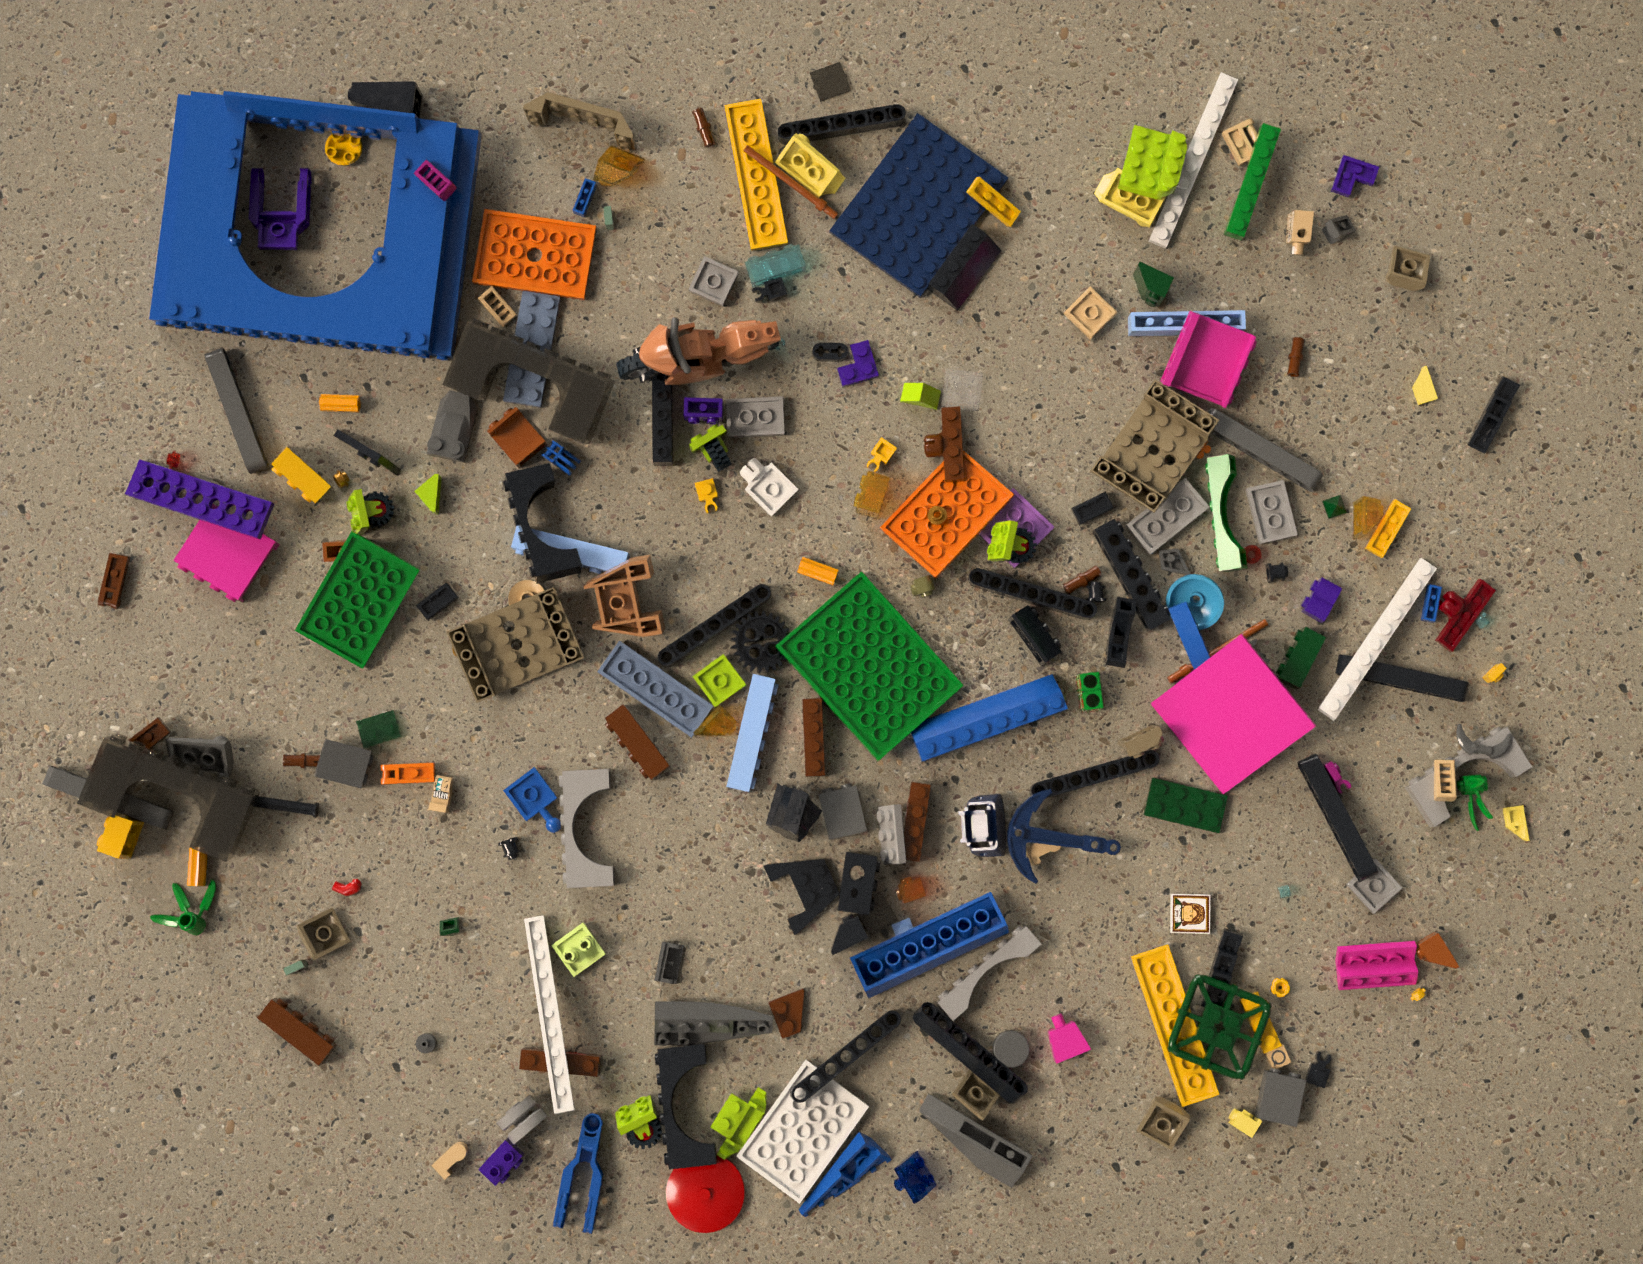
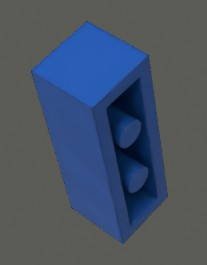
(584, 197)
(1431, 603)

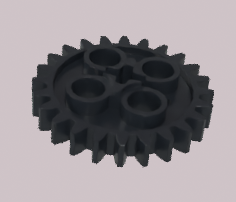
(757, 625)

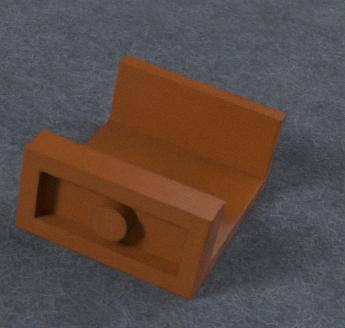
(516, 437)

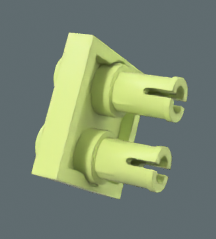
(578, 949)

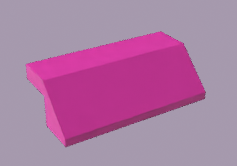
(1376, 965)

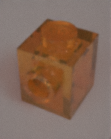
(910, 889)

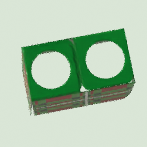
(1087, 691)

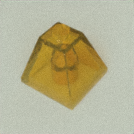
(616, 166)
(1366, 514)
(717, 724)

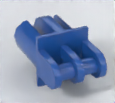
(560, 457)

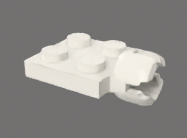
(767, 485)

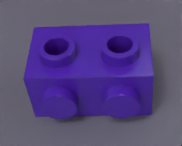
(703, 410)
(501, 1161)

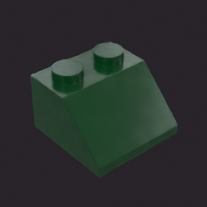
(1151, 284)

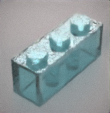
(775, 265)

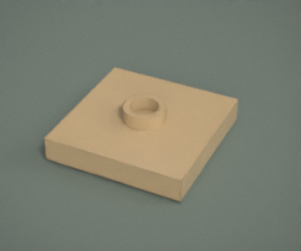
(1090, 313)

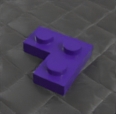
(1351, 171)
(862, 369)

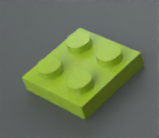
(719, 680)

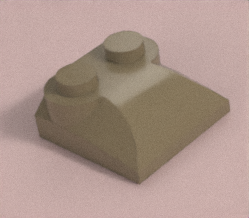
(1408, 269)
(1142, 740)
(322, 934)
(975, 1095)
(1164, 1122)

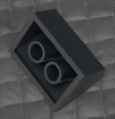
(1035, 634)
(848, 934)

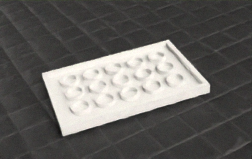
(802, 1138)

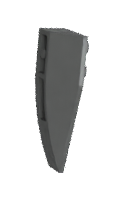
(705, 1023)
(978, 1143)

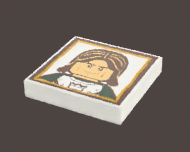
(1190, 913)

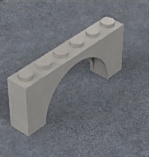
(577, 788)
(1422, 789)

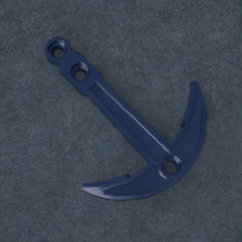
(1031, 834)

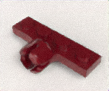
(1462, 612)

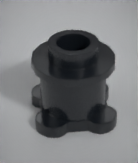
(1276, 572)
(1096, 592)
(510, 848)

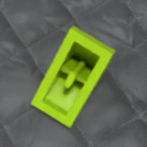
(920, 395)
(430, 493)

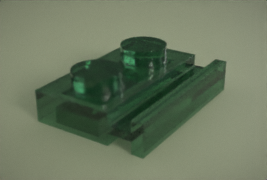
(378, 729)

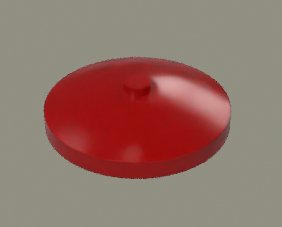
(706, 1196)

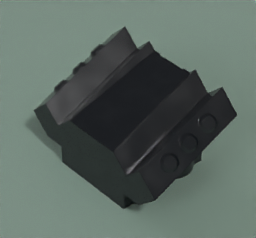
(792, 813)

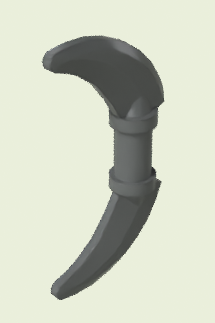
(1470, 747)

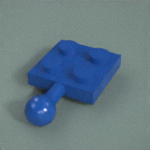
(532, 796)

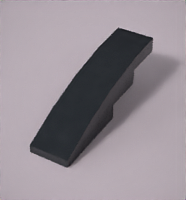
(1493, 414)
(1223, 964)

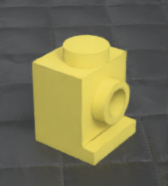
(1244, 1122)

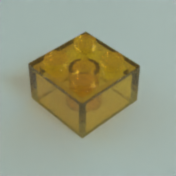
(872, 494)

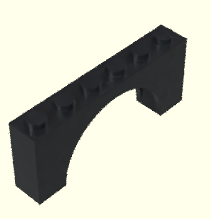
(545, 561)
(681, 1149)

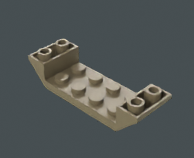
(538, 111)

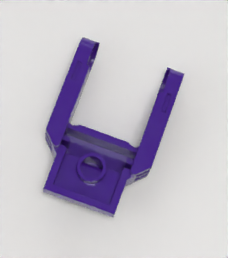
(279, 228)

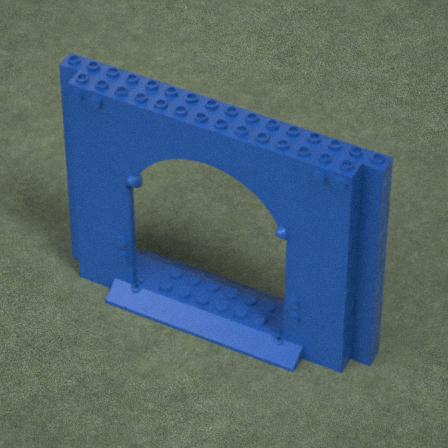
(400, 303)

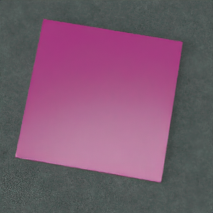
(1233, 714)

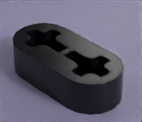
(830, 357)

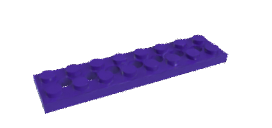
(203, 511)

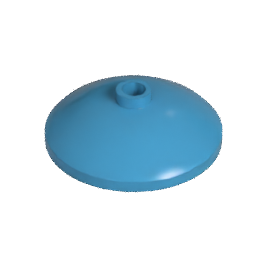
(1211, 602)

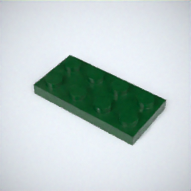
(1185, 805)

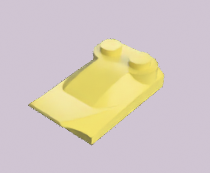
(809, 167)
(1135, 206)

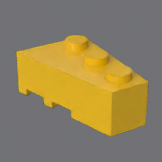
(300, 475)

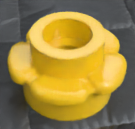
(1280, 982)

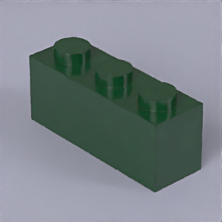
(1300, 657)

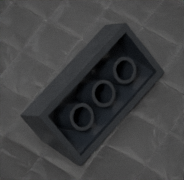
(964, 267)

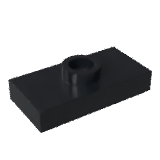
(1092, 508)
(437, 601)

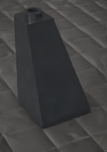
(390, 96)

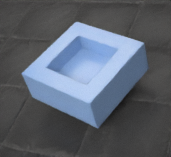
(902, 926)

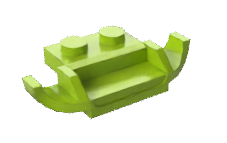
(738, 1121)

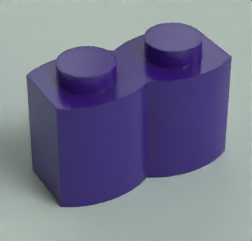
(1321, 599)

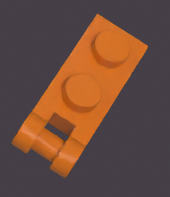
(408, 773)

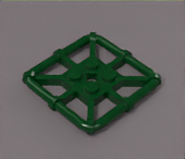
(1224, 1038)

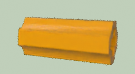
(340, 403)
(817, 571)
(196, 868)

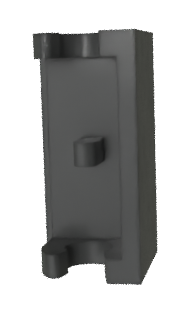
(669, 962)

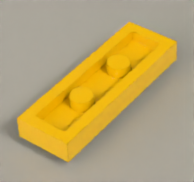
(993, 201)
(1388, 528)
(1269, 1039)

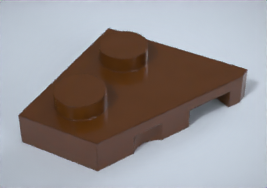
(788, 1012)

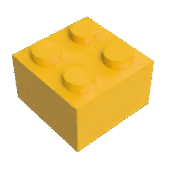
(120, 836)

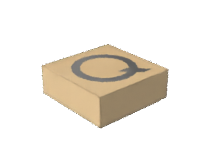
(1278, 1057)

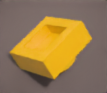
(1495, 673)

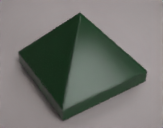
(1334, 506)
(449, 927)

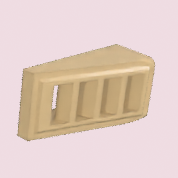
(485, 295)
(1452, 795)

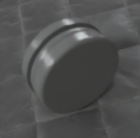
(1011, 1048)

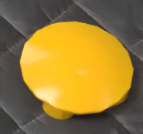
(343, 149)

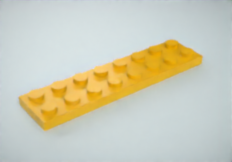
(756, 183)
(1163, 998)

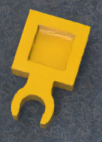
(882, 453)
(707, 492)

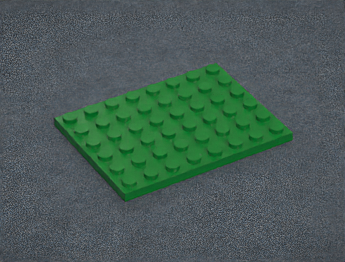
(869, 666)

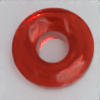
(173, 459)
(1257, 554)

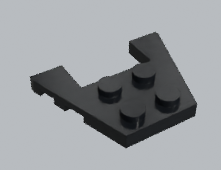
(813, 886)

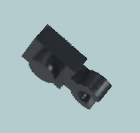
(773, 289)
(1317, 1073)

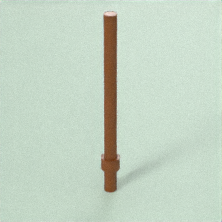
(820, 204)
(1186, 669)

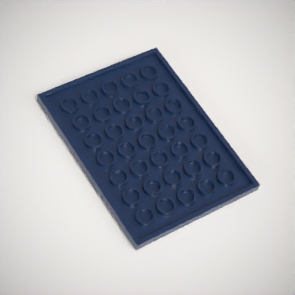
(916, 205)

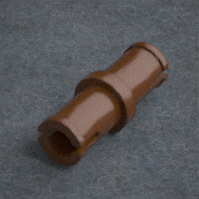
(703, 127)
(1295, 357)
(1082, 579)
(301, 760)

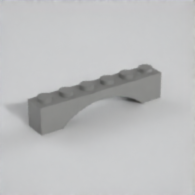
(1019, 945)

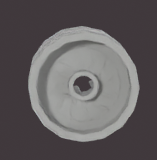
(521, 1119)

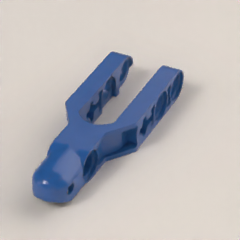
(586, 1152)

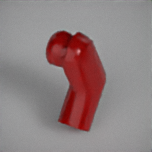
(348, 889)

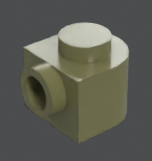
(922, 586)

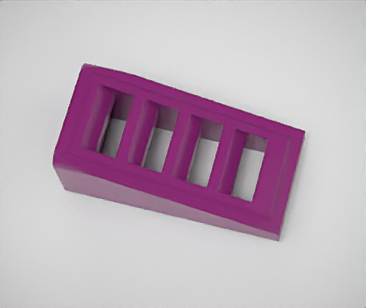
(445, 187)

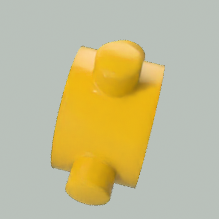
(1418, 994)

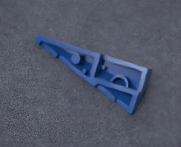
(857, 1159)

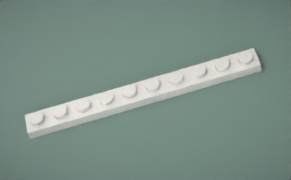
(1193, 159)
(1377, 639)
(549, 1015)

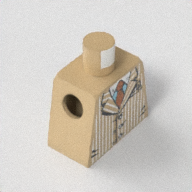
(1299, 222)

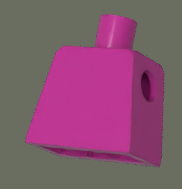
(1066, 1039)

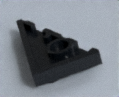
(365, 452)

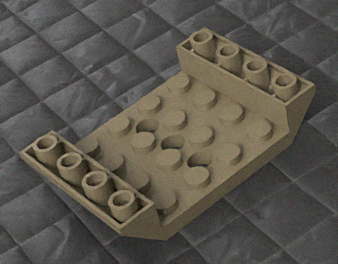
(1174, 428)
(487, 651)

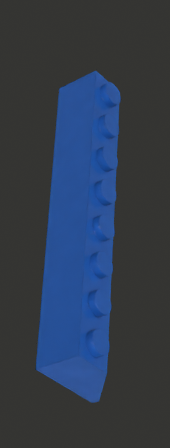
(988, 717)
(929, 944)

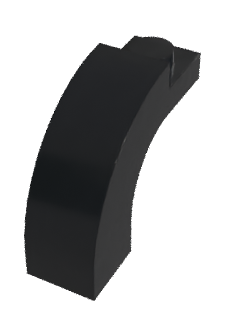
(1119, 632)

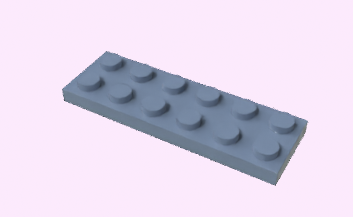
(537, 325)
(655, 689)

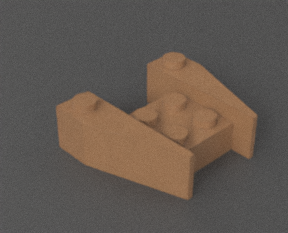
(620, 602)

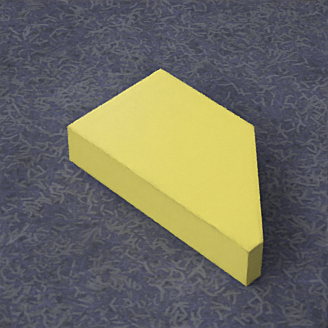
(1424, 388)
(1516, 821)

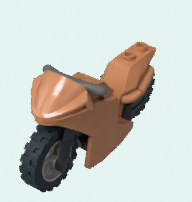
(697, 351)

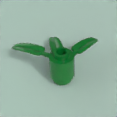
(1474, 785)
(188, 921)

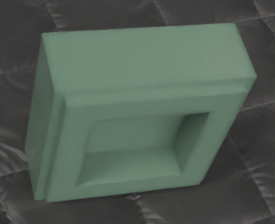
(608, 215)
(295, 967)

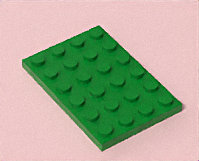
(357, 599)

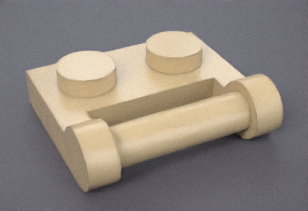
(1238, 142)

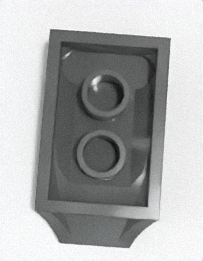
(453, 427)
(207, 753)

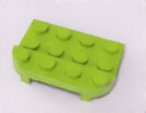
(1153, 163)

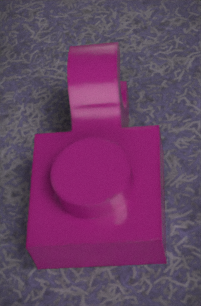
(1334, 774)

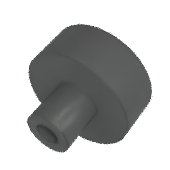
(430, 1042)

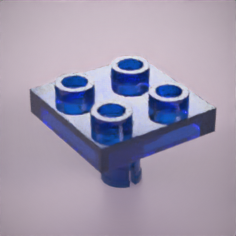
(914, 1177)

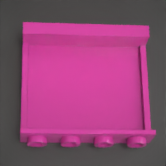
(1208, 359)
(224, 557)

